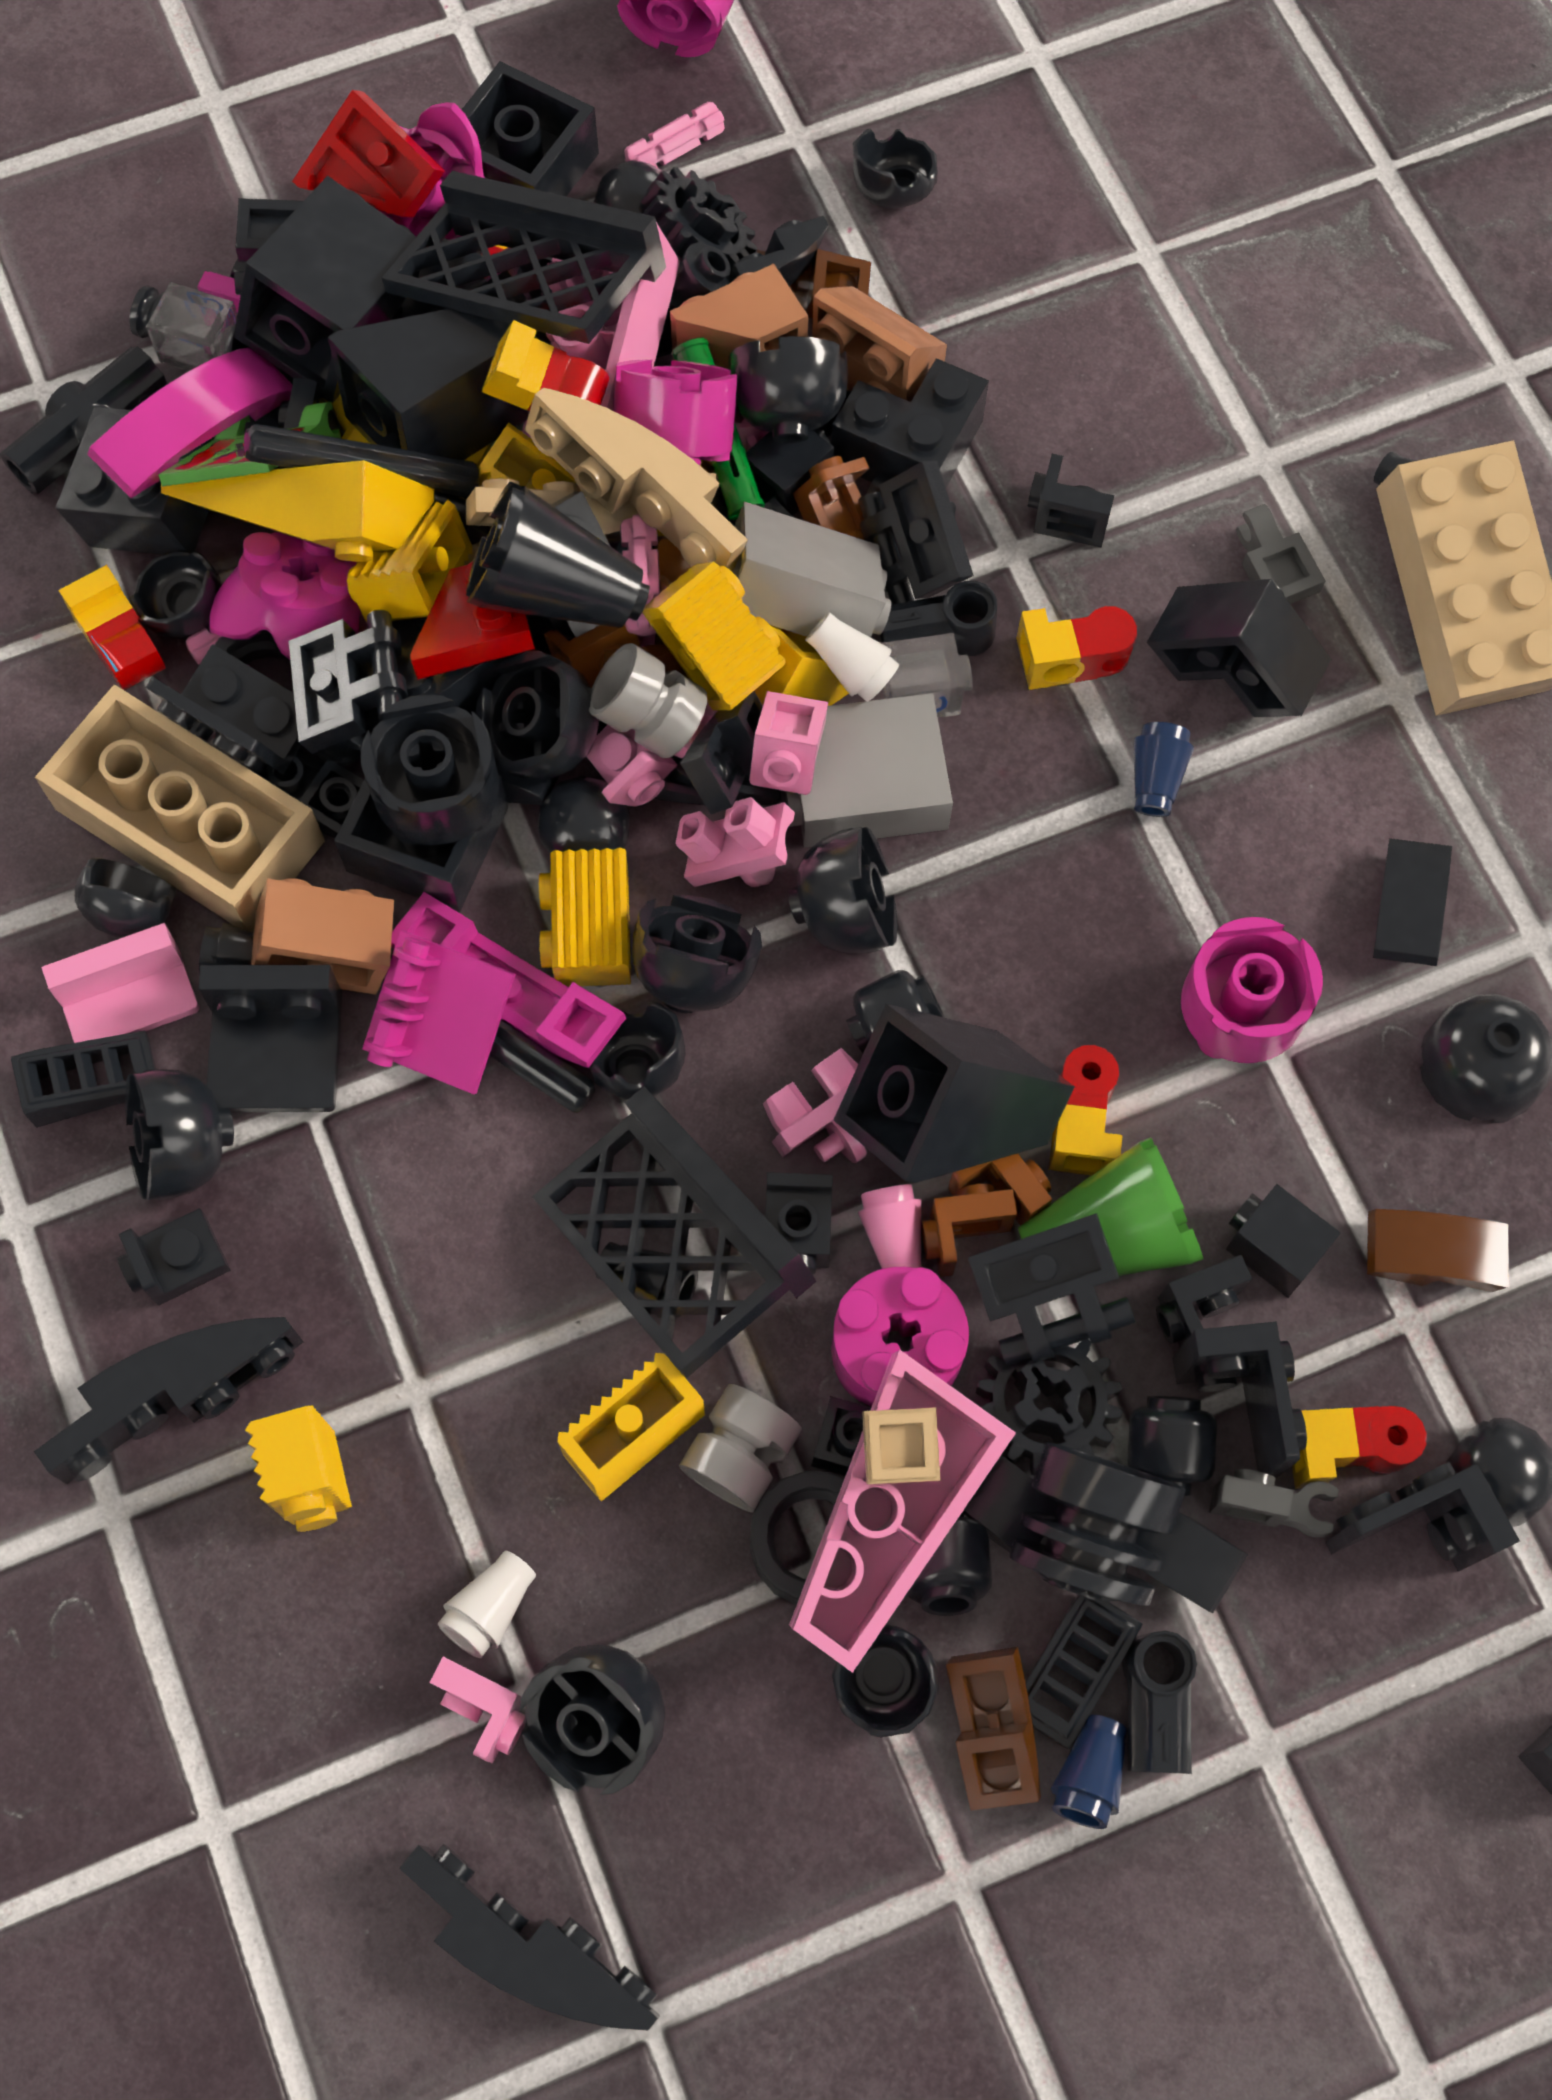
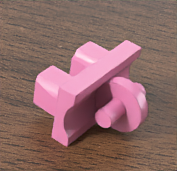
(741, 844)
(798, 1122)

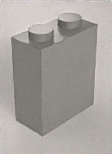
(803, 571)
(877, 770)

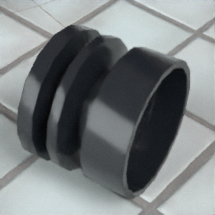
(1096, 1525)

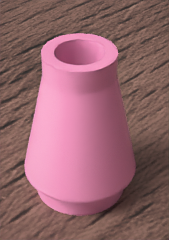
(893, 1225)

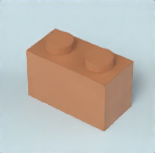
(325, 927)

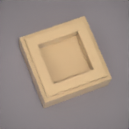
(901, 1446)

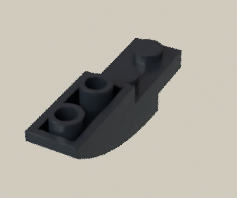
(191, 1370)
(548, 1970)

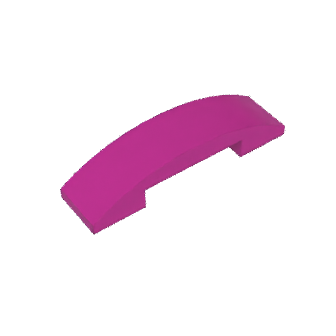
(188, 415)
(543, 1009)

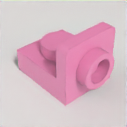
(787, 742)
(628, 768)
(470, 1696)

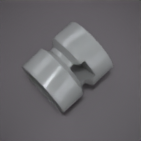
(640, 696)
(740, 1448)

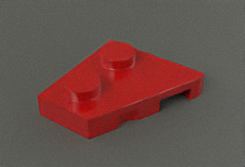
(372, 158)
(463, 633)

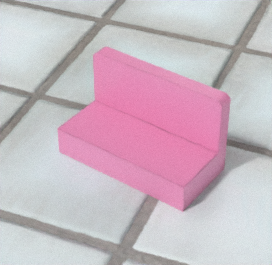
(123, 986)

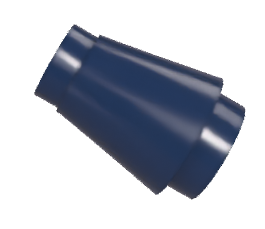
(1159, 766)
(1092, 1774)

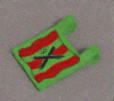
(225, 453)

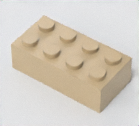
(1472, 575)
(179, 806)

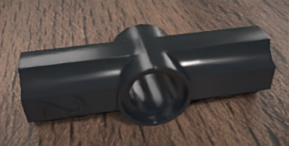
(52, 443)

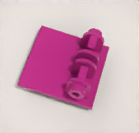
(438, 1012)

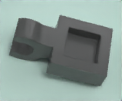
(1278, 558)
(1256, 1499)

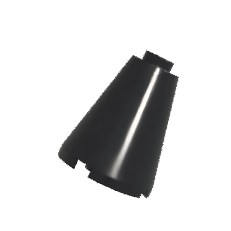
(552, 566)

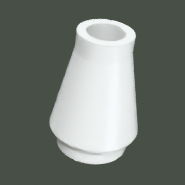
(853, 657)
(485, 1607)

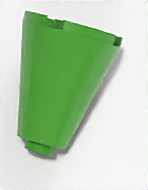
(1136, 1211)

